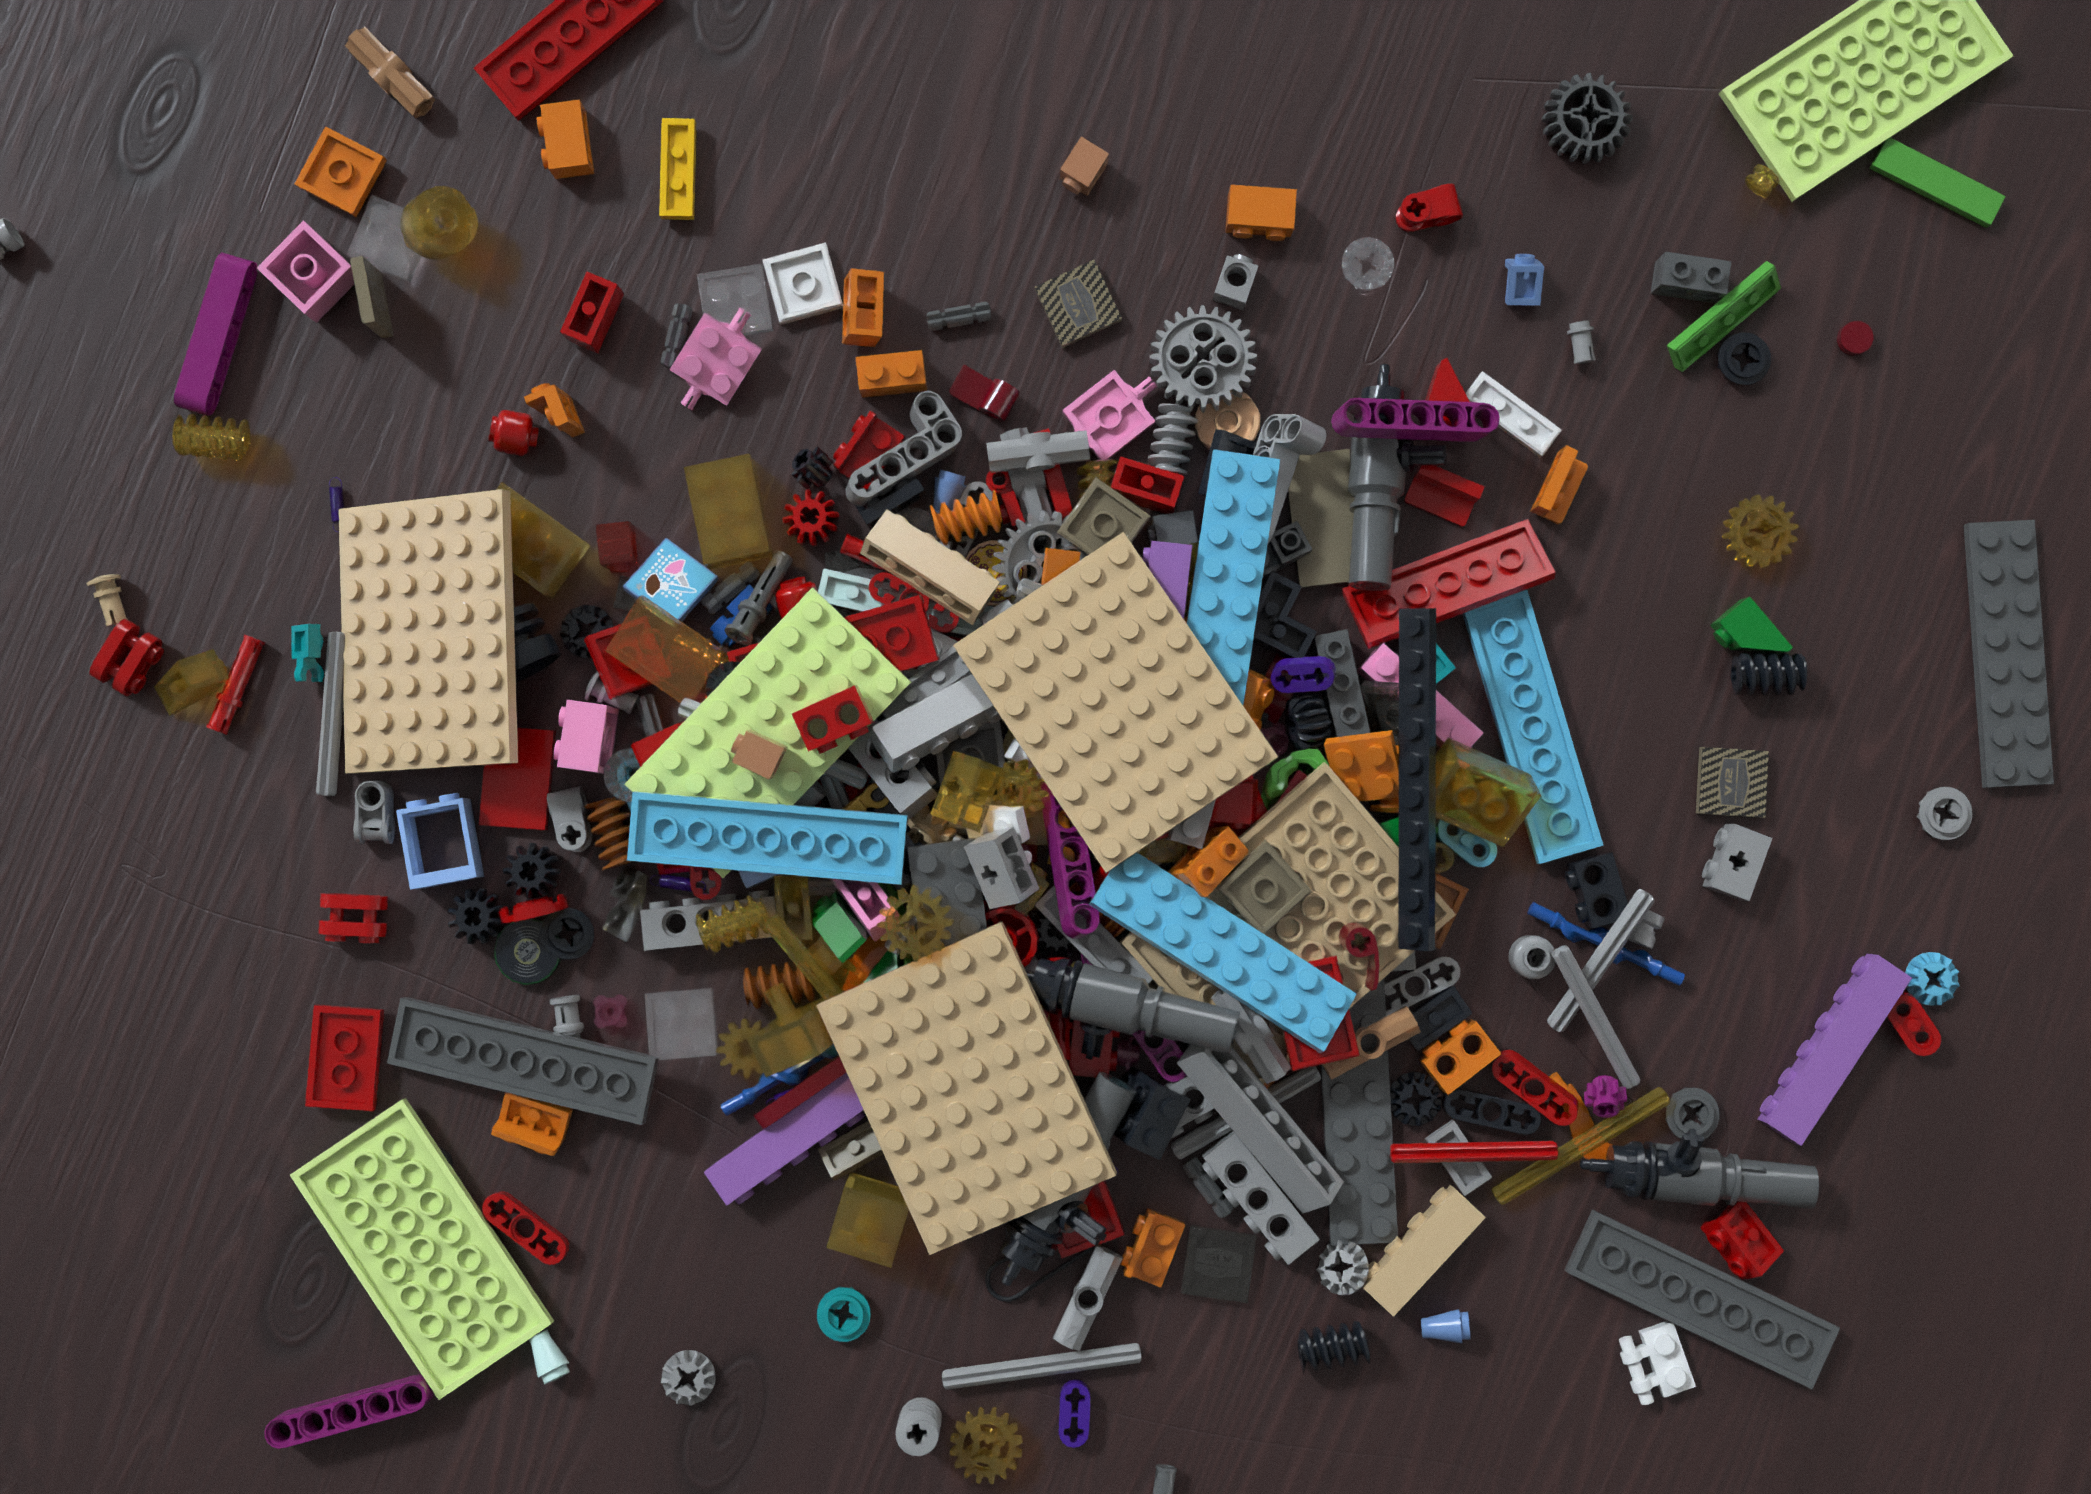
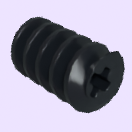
(1768, 671)
(1332, 1346)

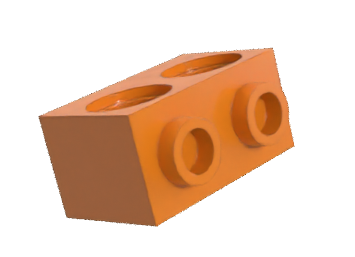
(863, 307)
(1463, 1064)

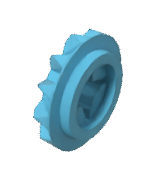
(1932, 963)

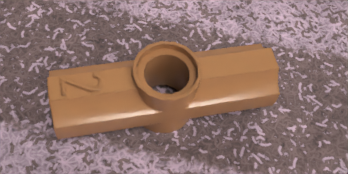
(390, 72)
(1388, 1033)

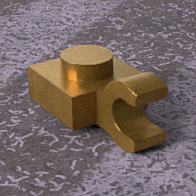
(865, 801)

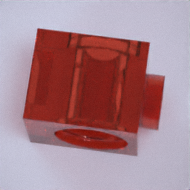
(617, 546)

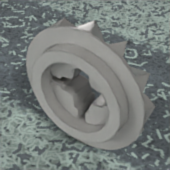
(1958, 807)
(1352, 1278)
(688, 1361)

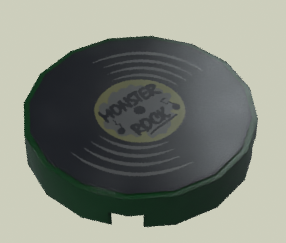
(522, 954)

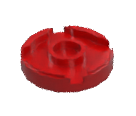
(533, 908)

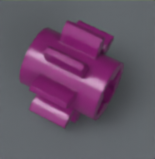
(1605, 1096)

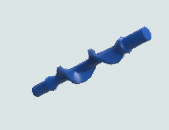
(1575, 934)
(792, 1076)

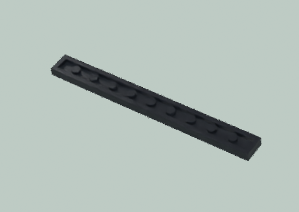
(1417, 778)

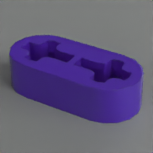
(1303, 677)
(1066, 1413)

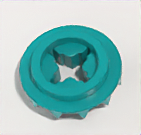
(829, 1320)

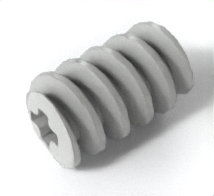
(1171, 438)
(909, 1436)

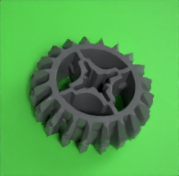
(1612, 116)

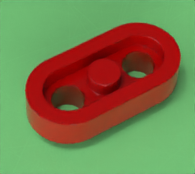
(1913, 1022)

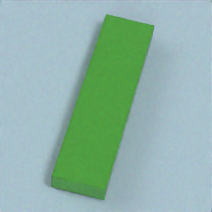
(1937, 182)
(1724, 316)

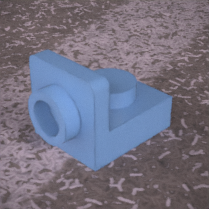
(1524, 280)

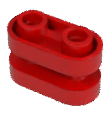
(131, 675)
(367, 930)

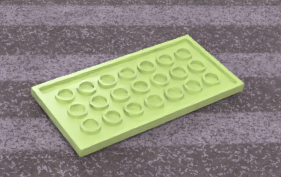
(1860, 83)
(793, 666)
(422, 1248)

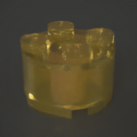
(423, 233)

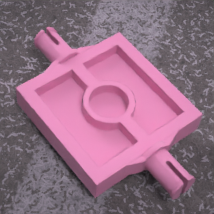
(715, 358)
(1111, 414)

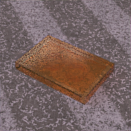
(664, 650)

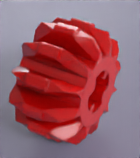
(807, 529)

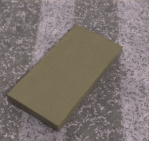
(1321, 506)

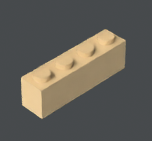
(929, 566)
(1421, 1249)

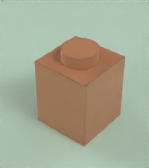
(1083, 167)
(758, 753)

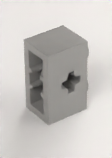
(1749, 849)
(1001, 868)

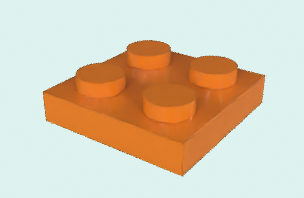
(340, 171)
(1366, 764)

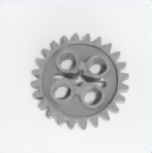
(1181, 340)
(1020, 550)

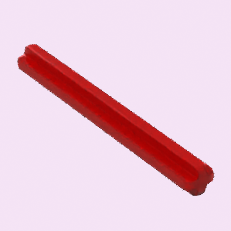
(1473, 1152)

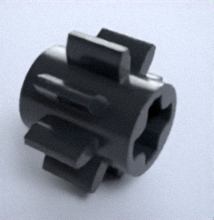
(812, 468)

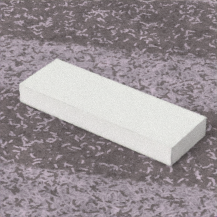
(1515, 416)

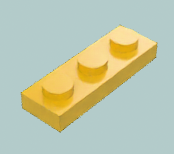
(677, 169)

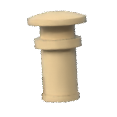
(109, 598)

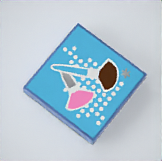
(671, 580)

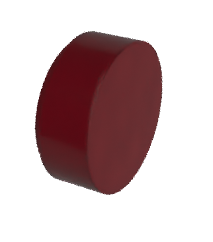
(1855, 338)

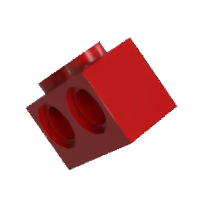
(830, 711)

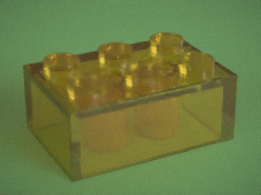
(728, 511)
(541, 546)
(1481, 792)

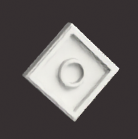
(803, 283)

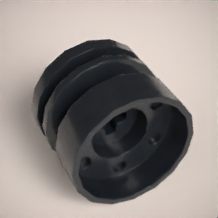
(532, 651)

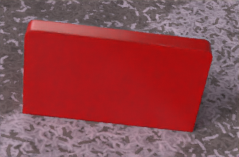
(1443, 494)

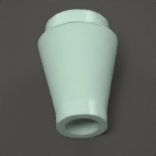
(548, 1358)

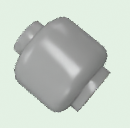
(1541, 950)

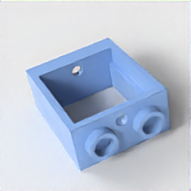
(410, 842)

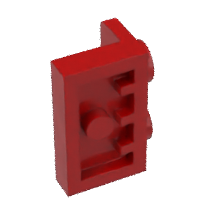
(870, 440)
(1742, 1241)

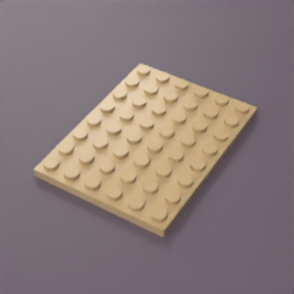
(428, 633)
(1115, 702)
(1352, 879)
(966, 1088)

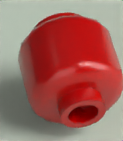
(513, 432)
(791, 593)

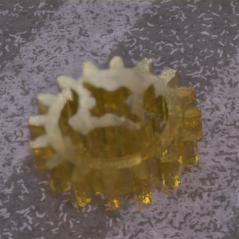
(1759, 543)
(915, 938)
(979, 1432)

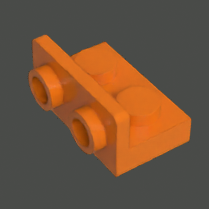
(557, 407)
(1560, 486)
(1211, 864)
(1153, 1247)

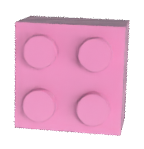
(308, 271)
(586, 736)

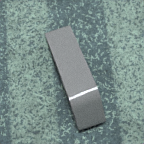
(1286, 439)
(900, 456)

